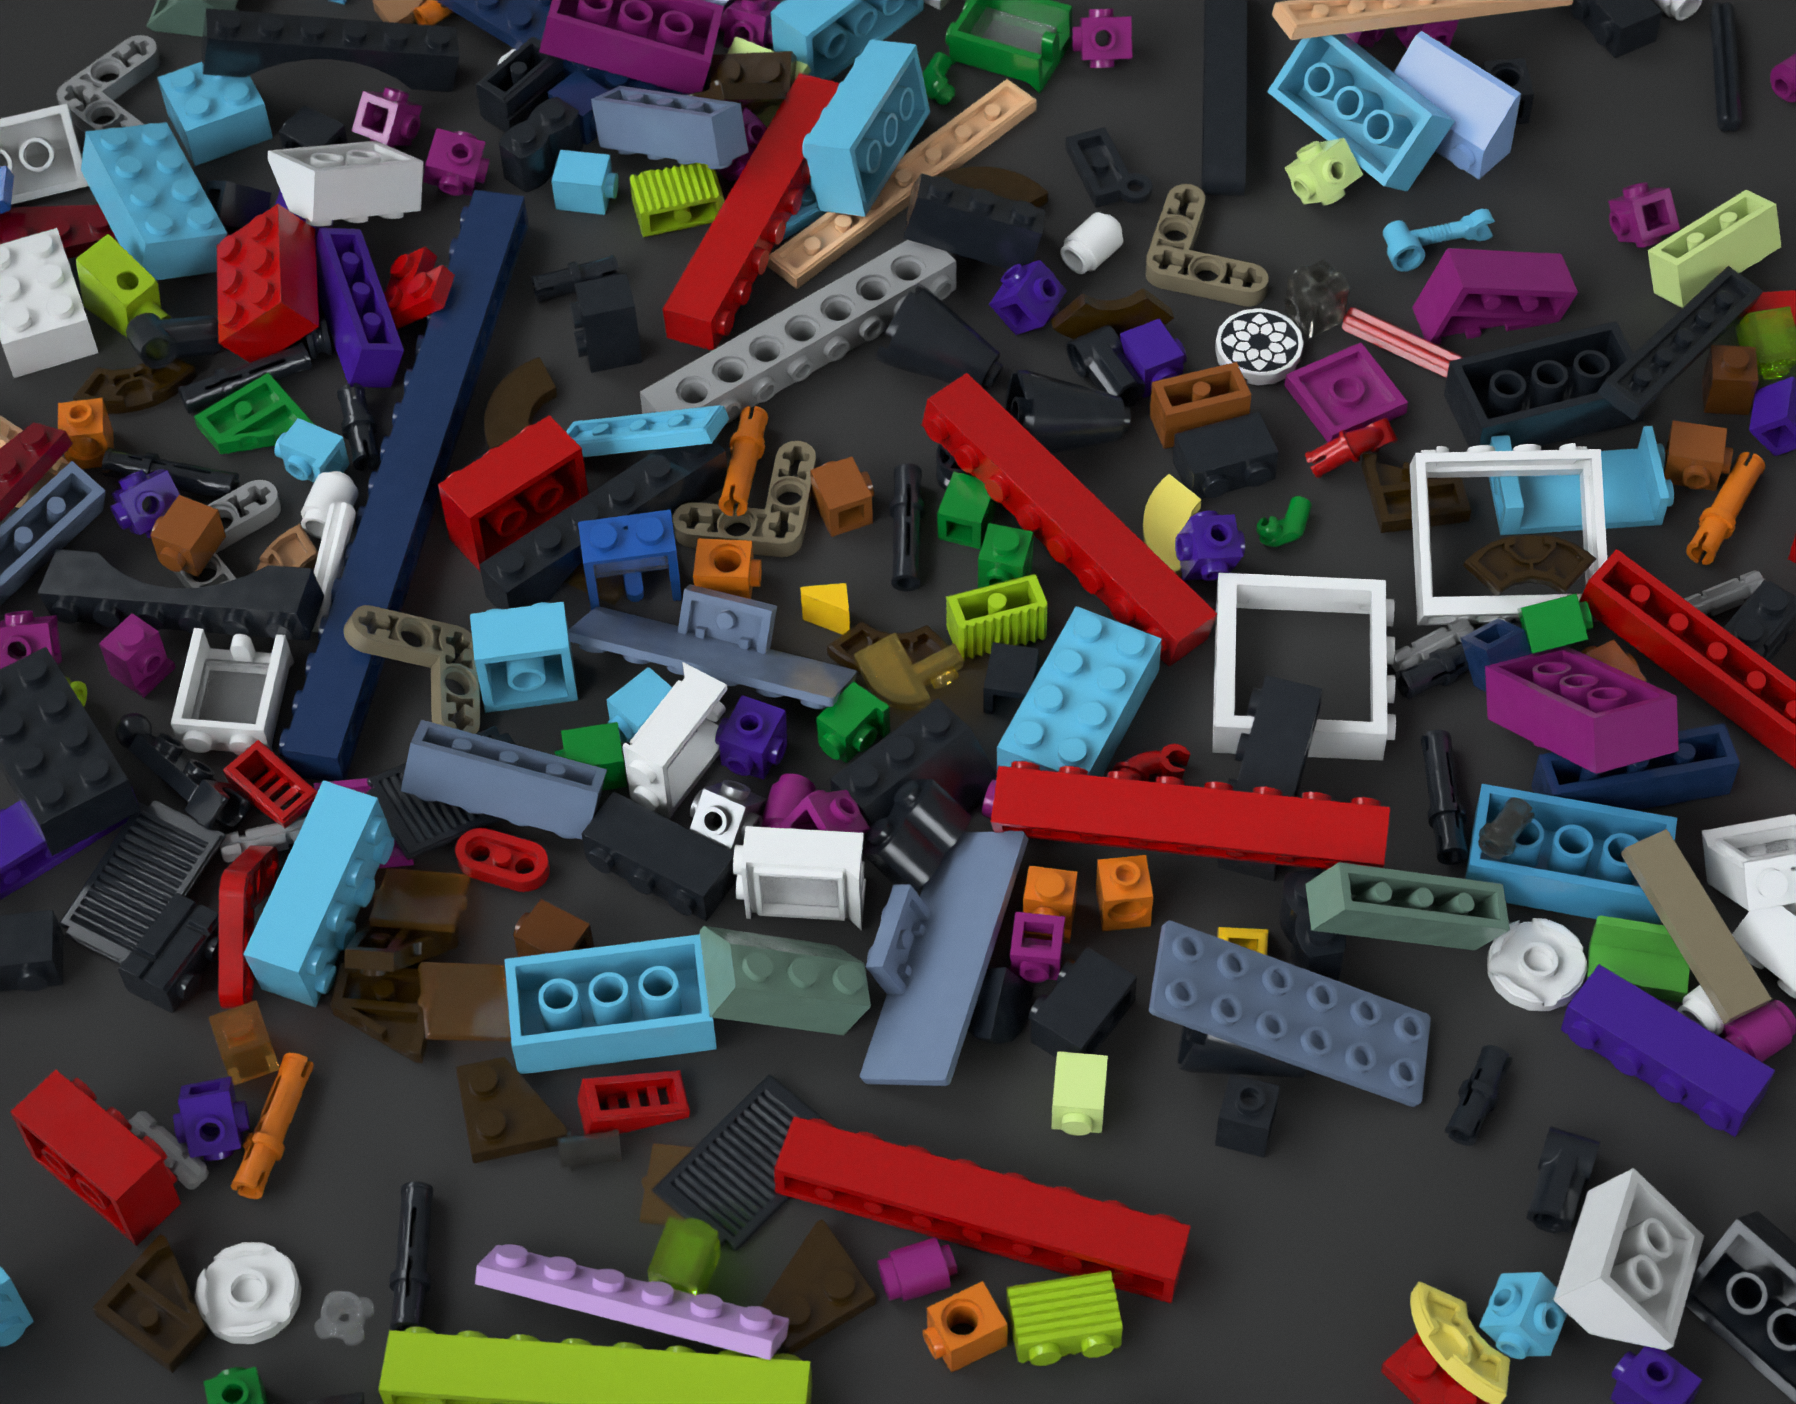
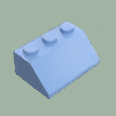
(1476, 100)

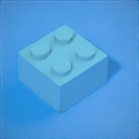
(214, 112)
(523, 656)

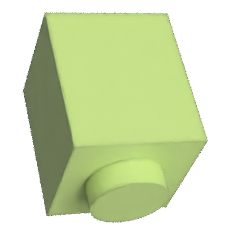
(1079, 1093)

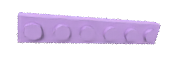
(632, 1301)

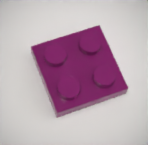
(1345, 392)

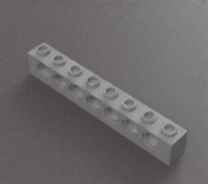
(805, 334)

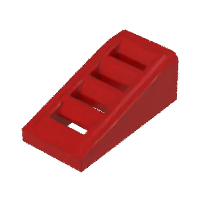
(251, 765)
(634, 1117)

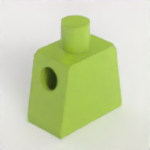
(116, 285)

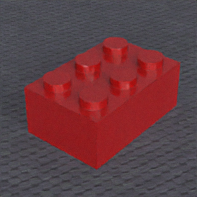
(267, 285)
(512, 490)
(97, 1155)

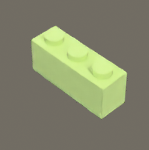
(1730, 235)

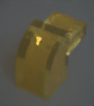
(897, 680)

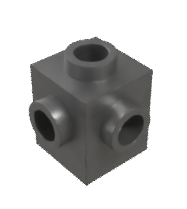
(725, 811)

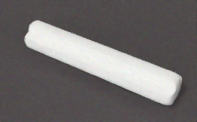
(331, 552)

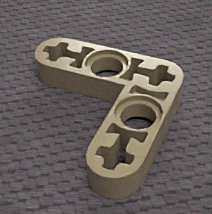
(1180, 256)
(763, 523)
(433, 653)

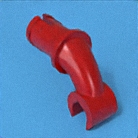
(1351, 446)
(1156, 762)

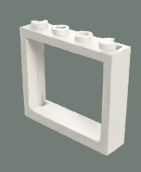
(1486, 462)
(1317, 594)

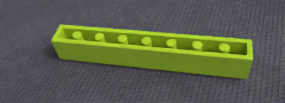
(523, 1370)

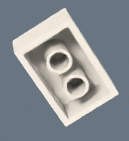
(40, 306)

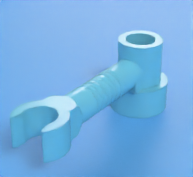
(1406, 247)

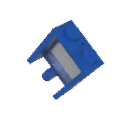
(629, 547)

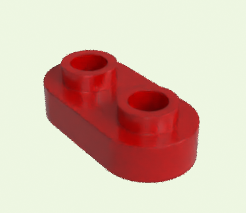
(505, 859)

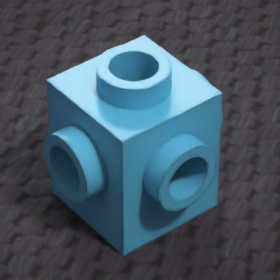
(1523, 1315)

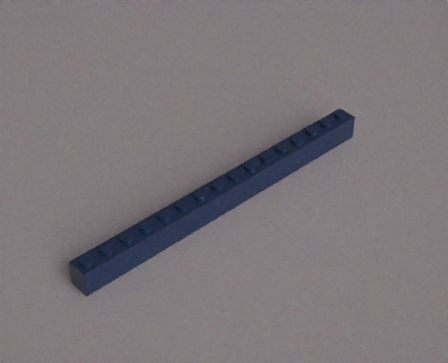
(405, 488)

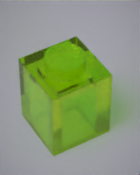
(1774, 338)
(686, 1255)

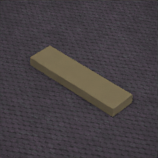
(1695, 926)

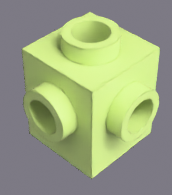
(1323, 171)

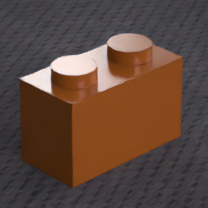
(1198, 400)

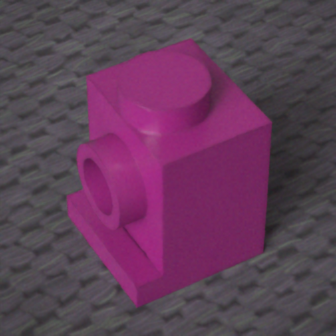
(136, 655)
(1037, 958)

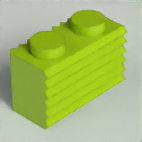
(675, 198)
(997, 613)
(1064, 1318)

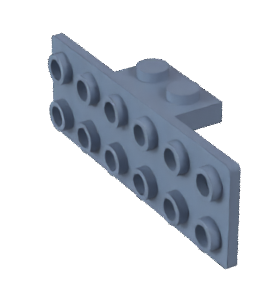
(720, 637)
(935, 958)
(1290, 1013)

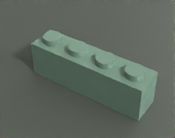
(1406, 906)

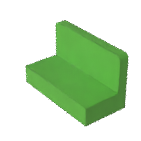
(1640, 955)

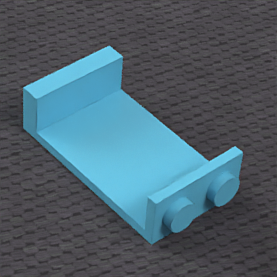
(1632, 492)

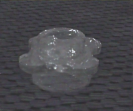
(338, 1304)

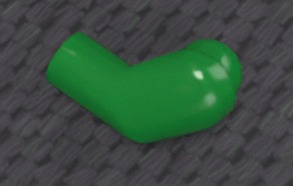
(936, 81)
(1286, 530)

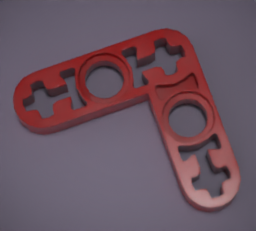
(240, 891)

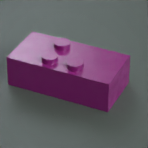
(639, 39)
(1582, 709)

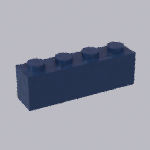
(1699, 770)

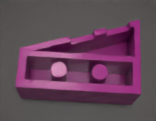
(1491, 290)

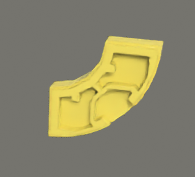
(1165, 516)
(1457, 1346)

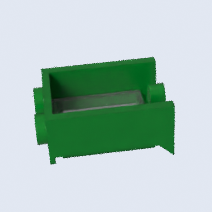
(1012, 37)

